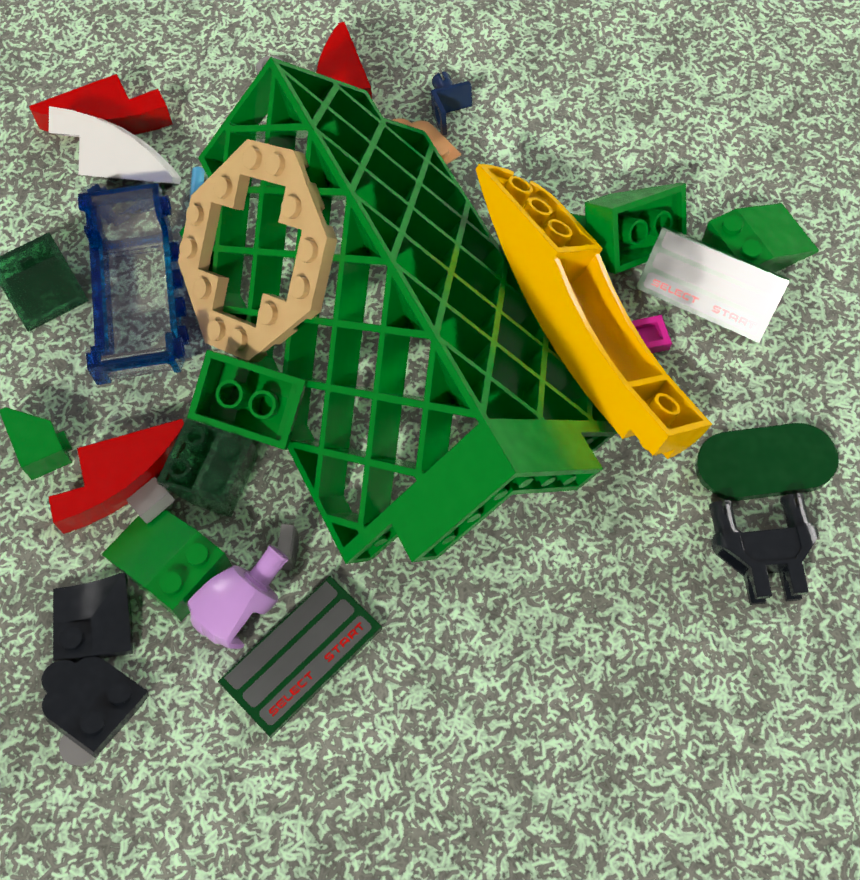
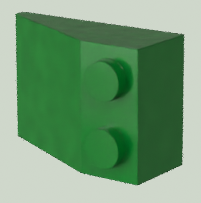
(631, 221)
(760, 235)
(247, 399)
(167, 560)

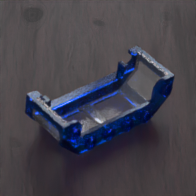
(133, 284)

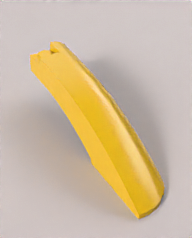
(583, 316)

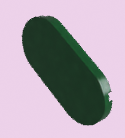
(766, 461)

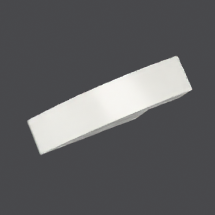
(110, 149)

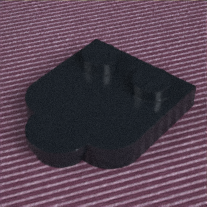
(89, 701)

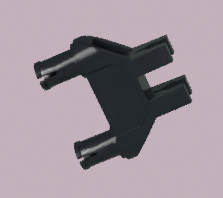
(766, 551)

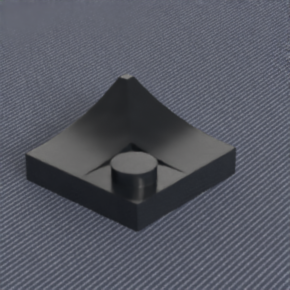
(92, 619)

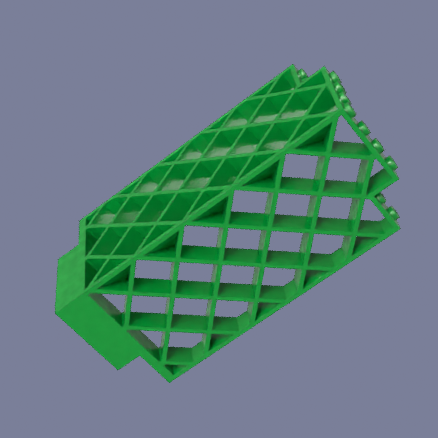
(441, 286)

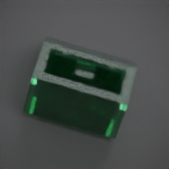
(39, 282)
(209, 467)

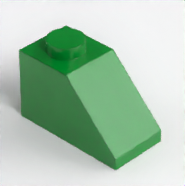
(36, 442)

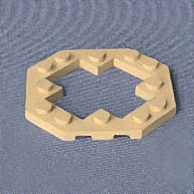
(299, 209)

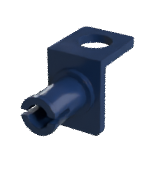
(448, 98)

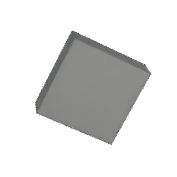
(150, 500)
(288, 545)

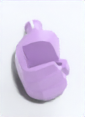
(232, 596)

